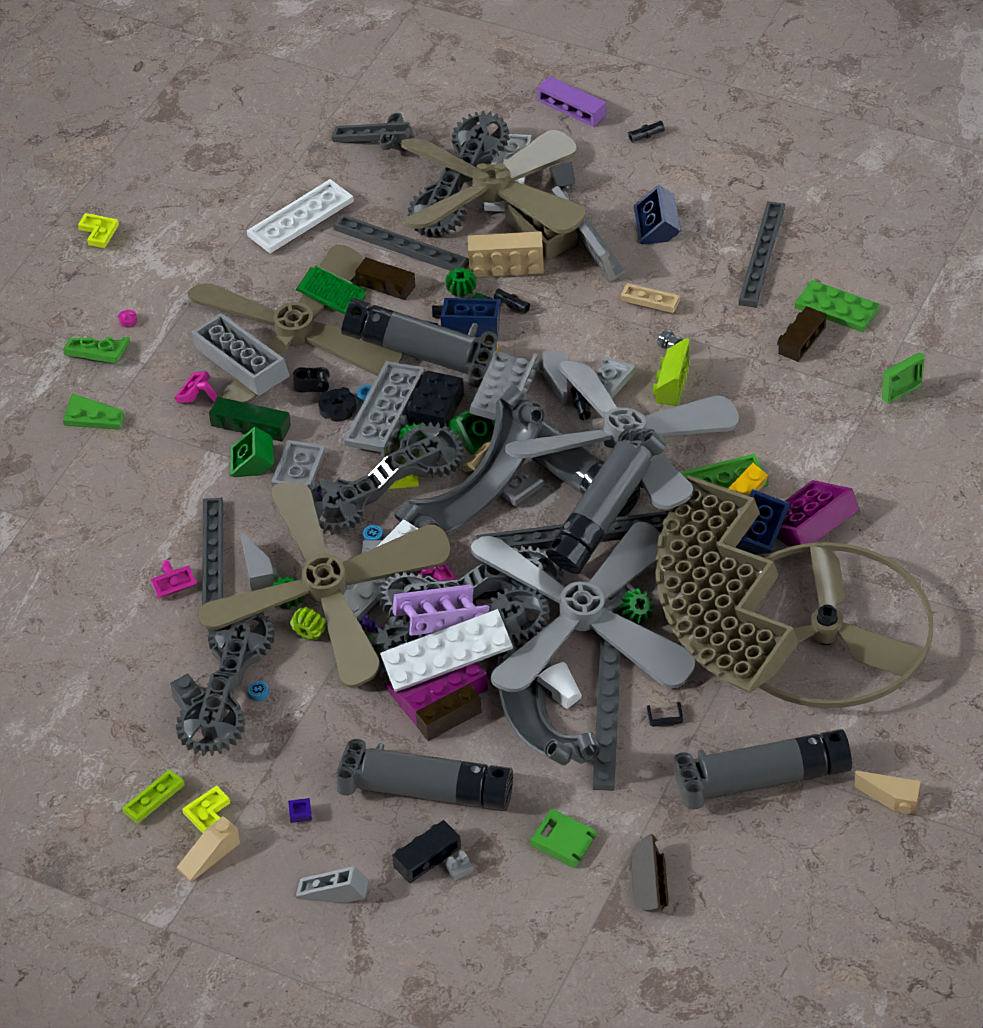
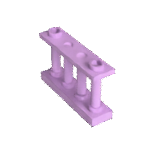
(436, 600)

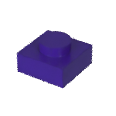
(300, 810)

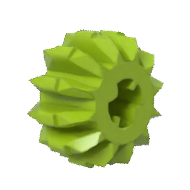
(308, 623)

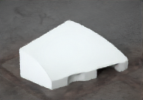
(561, 684)

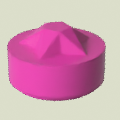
(127, 318)

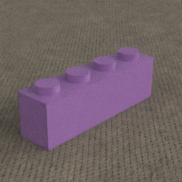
(571, 101)

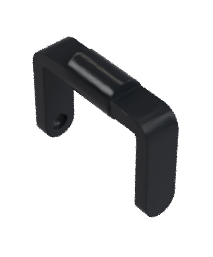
(488, 595)
(667, 721)

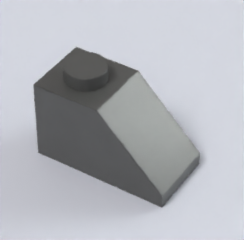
(563, 175)
(184, 690)

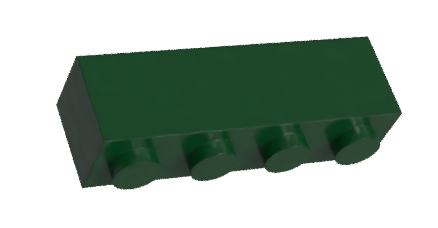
(244, 416)

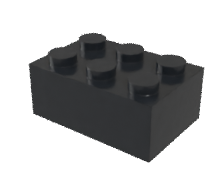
(436, 399)

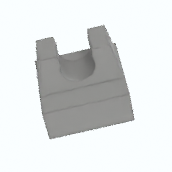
(458, 865)

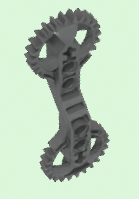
(473, 146)
(413, 458)
(482, 579)
(512, 614)
(240, 652)

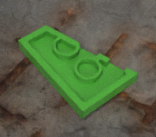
(100, 350)
(92, 414)

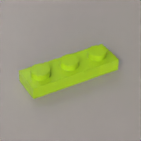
(153, 796)

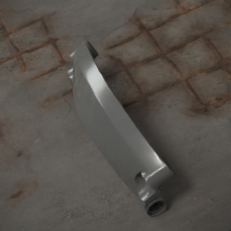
(492, 475)
(531, 722)

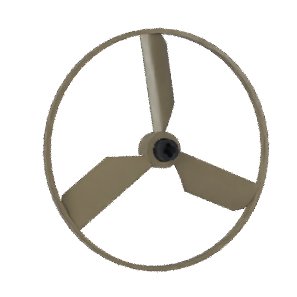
(863, 644)

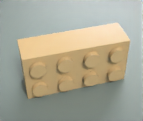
(506, 254)

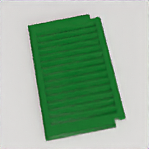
(329, 289)

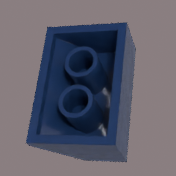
(657, 216)
(463, 312)
(765, 528)

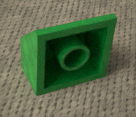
(472, 430)
(251, 454)

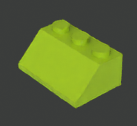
(673, 374)

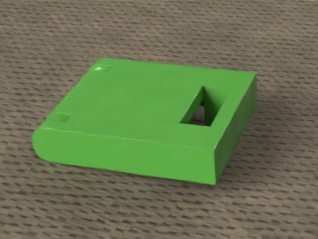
(903, 377)
(565, 840)

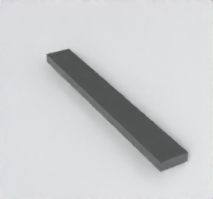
(400, 243)
(762, 254)
(212, 550)

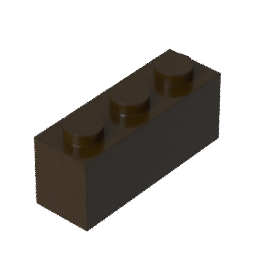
(385, 278)
(801, 333)
(448, 712)

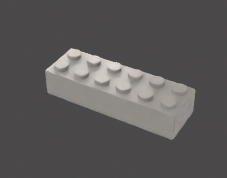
(240, 354)

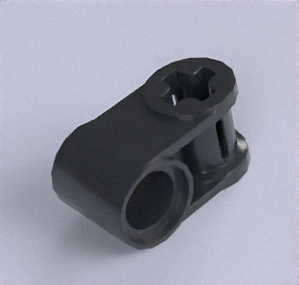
(309, 379)

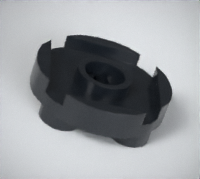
(337, 396)

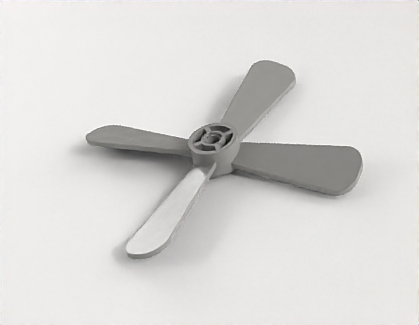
(662, 481)
(583, 610)

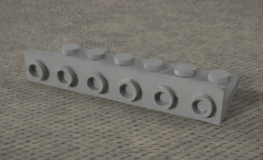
(595, 245)
(500, 375)
(385, 408)

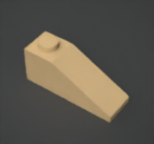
(893, 792)
(209, 849)

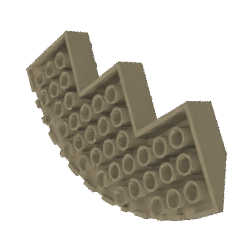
(715, 588)

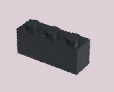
(426, 851)

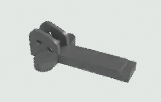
(371, 132)

